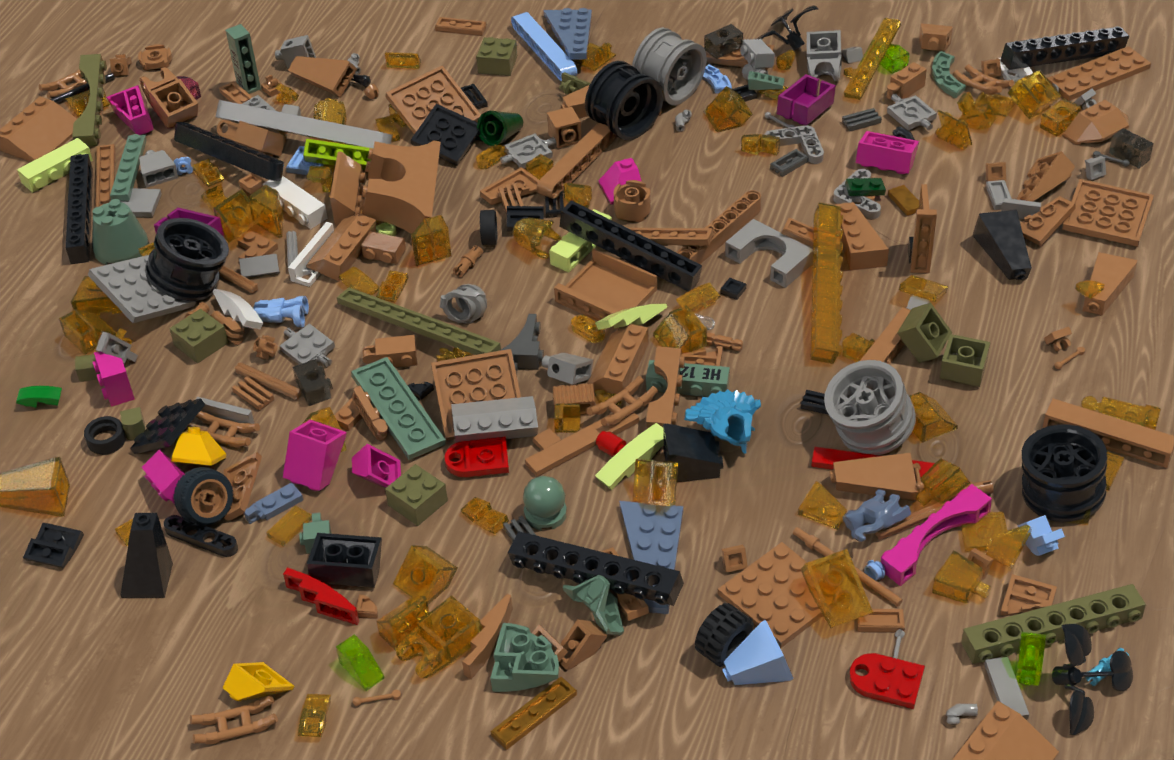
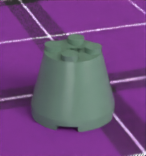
(116, 233)

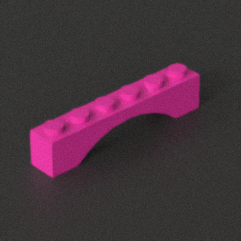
(966, 507)

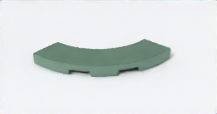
(942, 75)

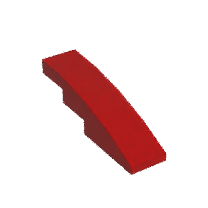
(324, 597)

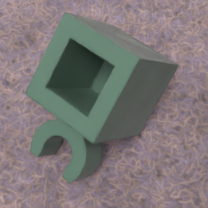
(311, 529)

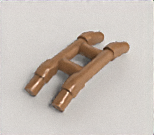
(77, 77)
(991, 87)
(625, 395)
(229, 438)
(222, 717)

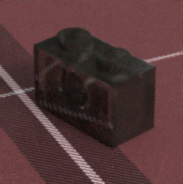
(723, 41)
(1131, 147)
(312, 382)

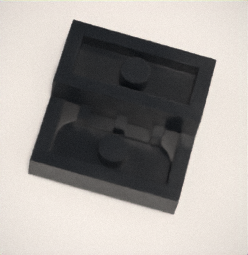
(53, 545)

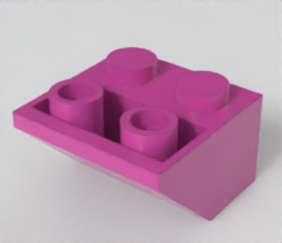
(114, 378)

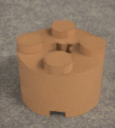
(632, 201)

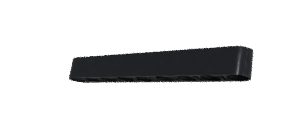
(229, 151)

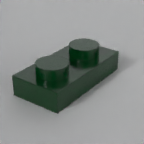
(865, 187)

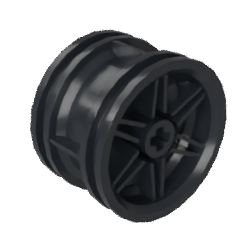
(624, 100)

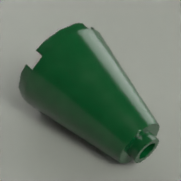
(498, 126)

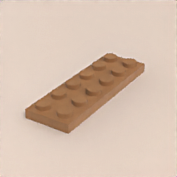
(1099, 72)

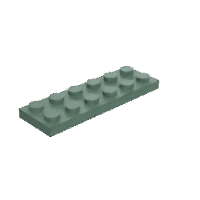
(399, 408)

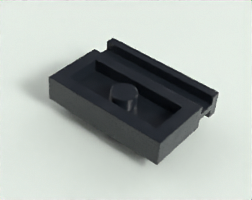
(516, 213)

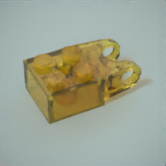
(440, 637)

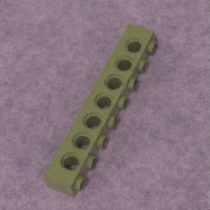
(1092, 612)

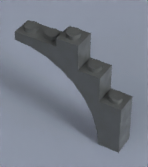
(526, 346)

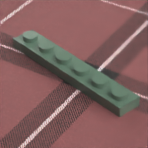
(128, 167)

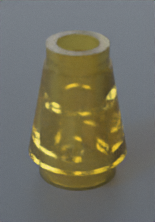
(785, 60)

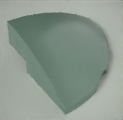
(522, 660)

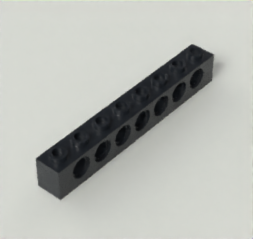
(1063, 48)
(79, 209)
(630, 246)
(605, 564)

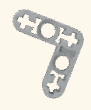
(803, 135)
(868, 207)

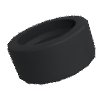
(488, 227)
(108, 445)

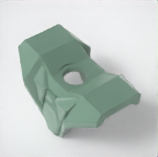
(600, 601)

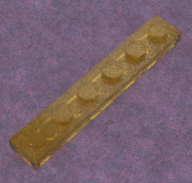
(872, 58)

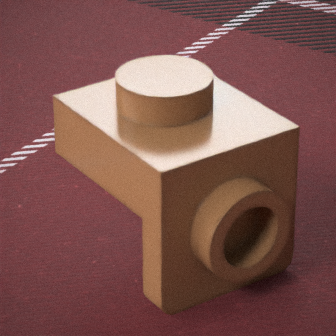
(120, 64)

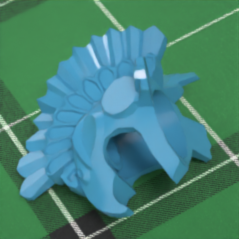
(726, 416)

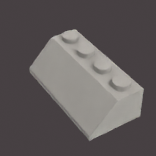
(495, 419)

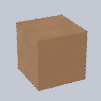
(564, 127)

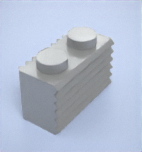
(757, 53)

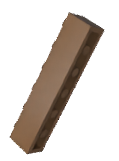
(1116, 434)

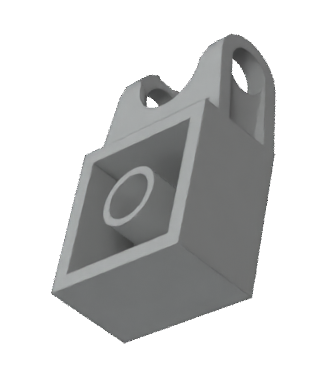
(824, 53)

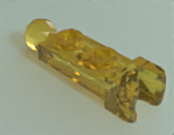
(1136, 414)

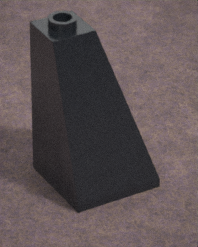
(1004, 242)
(147, 559)

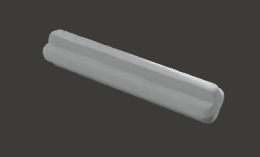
(292, 250)

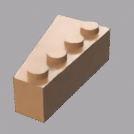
(860, 241)

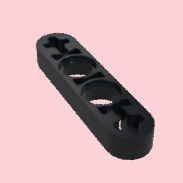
(202, 533)

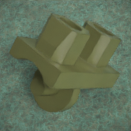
(571, 83)

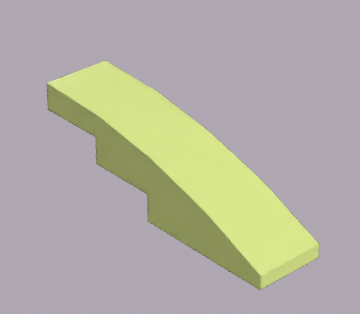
(635, 316)
(623, 463)

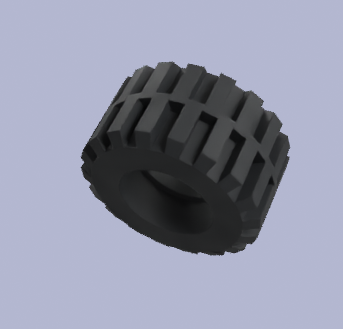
(722, 633)

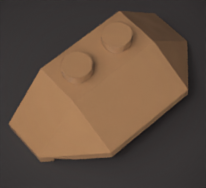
(1096, 124)

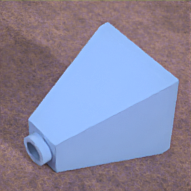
(757, 659)

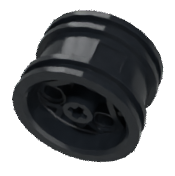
(186, 259)
(1064, 472)

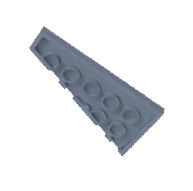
(572, 29)
(653, 537)

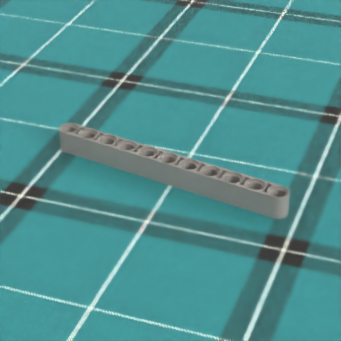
(300, 125)

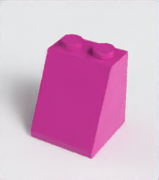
(313, 454)

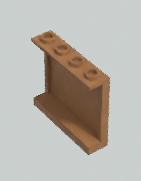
(606, 287)

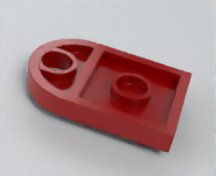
(478, 457)
(887, 679)

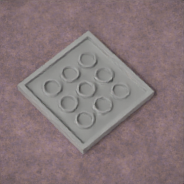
(132, 292)

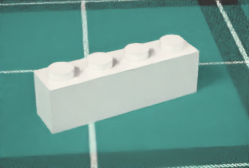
(299, 203)

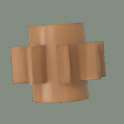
(265, 347)

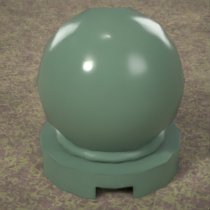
(544, 503)

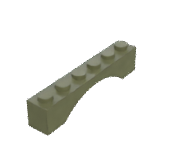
(87, 125)

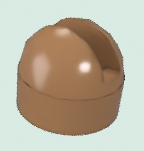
(371, 91)

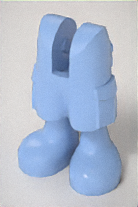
(277, 309)

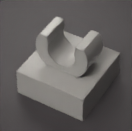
(1086, 99)
(1095, 167)

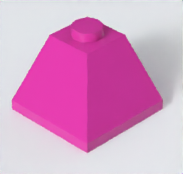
(618, 173)
(376, 466)

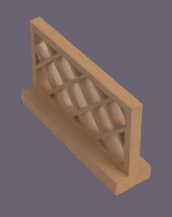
(923, 235)

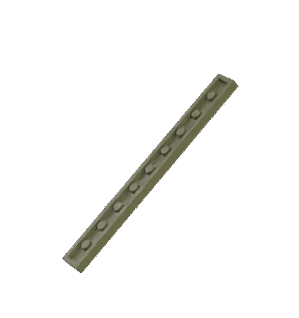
(417, 322)

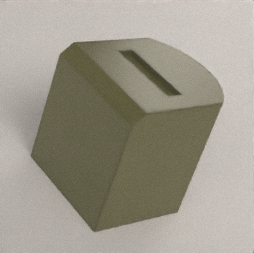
(85, 368)
(132, 422)

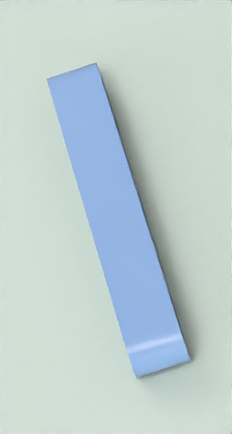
(543, 45)

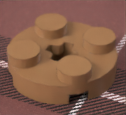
(155, 57)

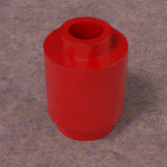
(610, 443)

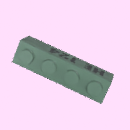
(243, 58)
(697, 379)

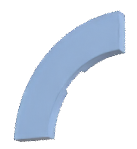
(716, 79)

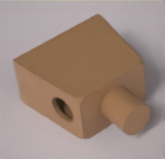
(935, 37)

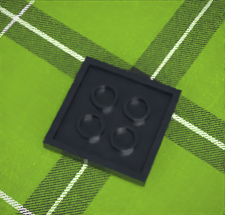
(450, 129)
(167, 426)

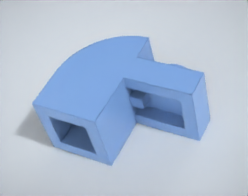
(1042, 538)

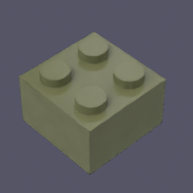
(497, 56)
(924, 332)
(199, 335)
(964, 360)
(416, 494)

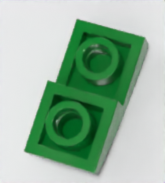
(33, 394)

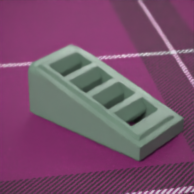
(762, 81)

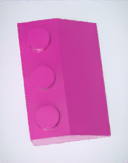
(886, 152)

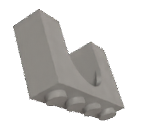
(757, 237)

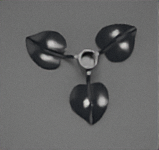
(793, 38)
(1078, 646)

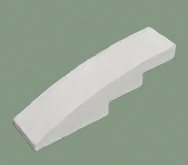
(238, 308)

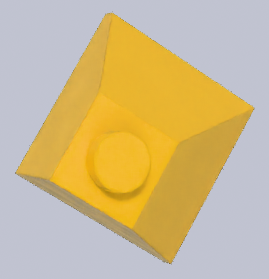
(197, 448)
(254, 681)

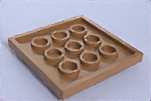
(418, 97)
(1109, 212)
(473, 380)
(774, 592)

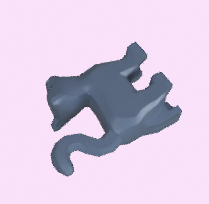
(876, 513)

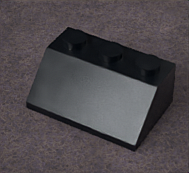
(345, 559)

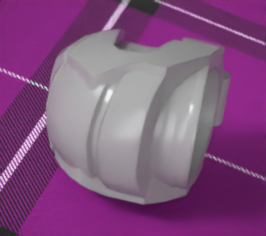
(469, 299)

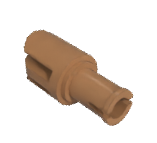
(233, 329)

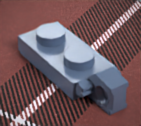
(274, 504)

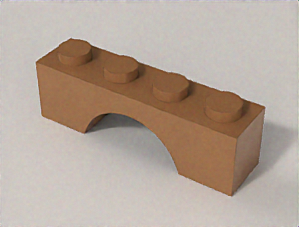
(668, 365)

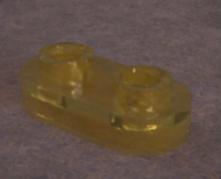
(587, 329)

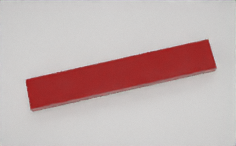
(825, 457)

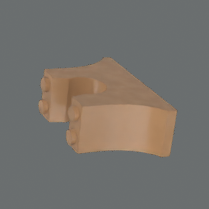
(401, 184)

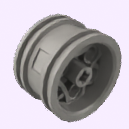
(671, 62)
(870, 407)

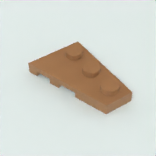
(524, 180)
(1043, 223)
(242, 478)

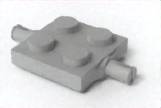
(911, 112)
(527, 149)
(307, 345)

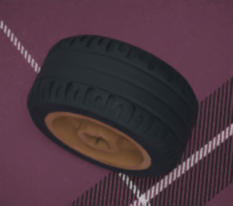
(203, 496)

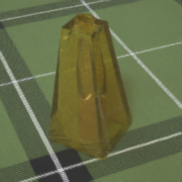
(36, 488)

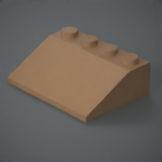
(37, 130)
(1006, 736)

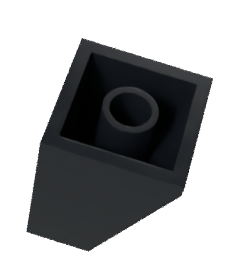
(694, 451)

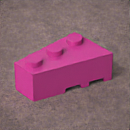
(132, 109)
(162, 475)

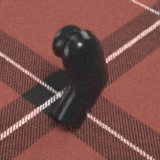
(900, 131)

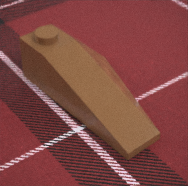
(1046, 175)

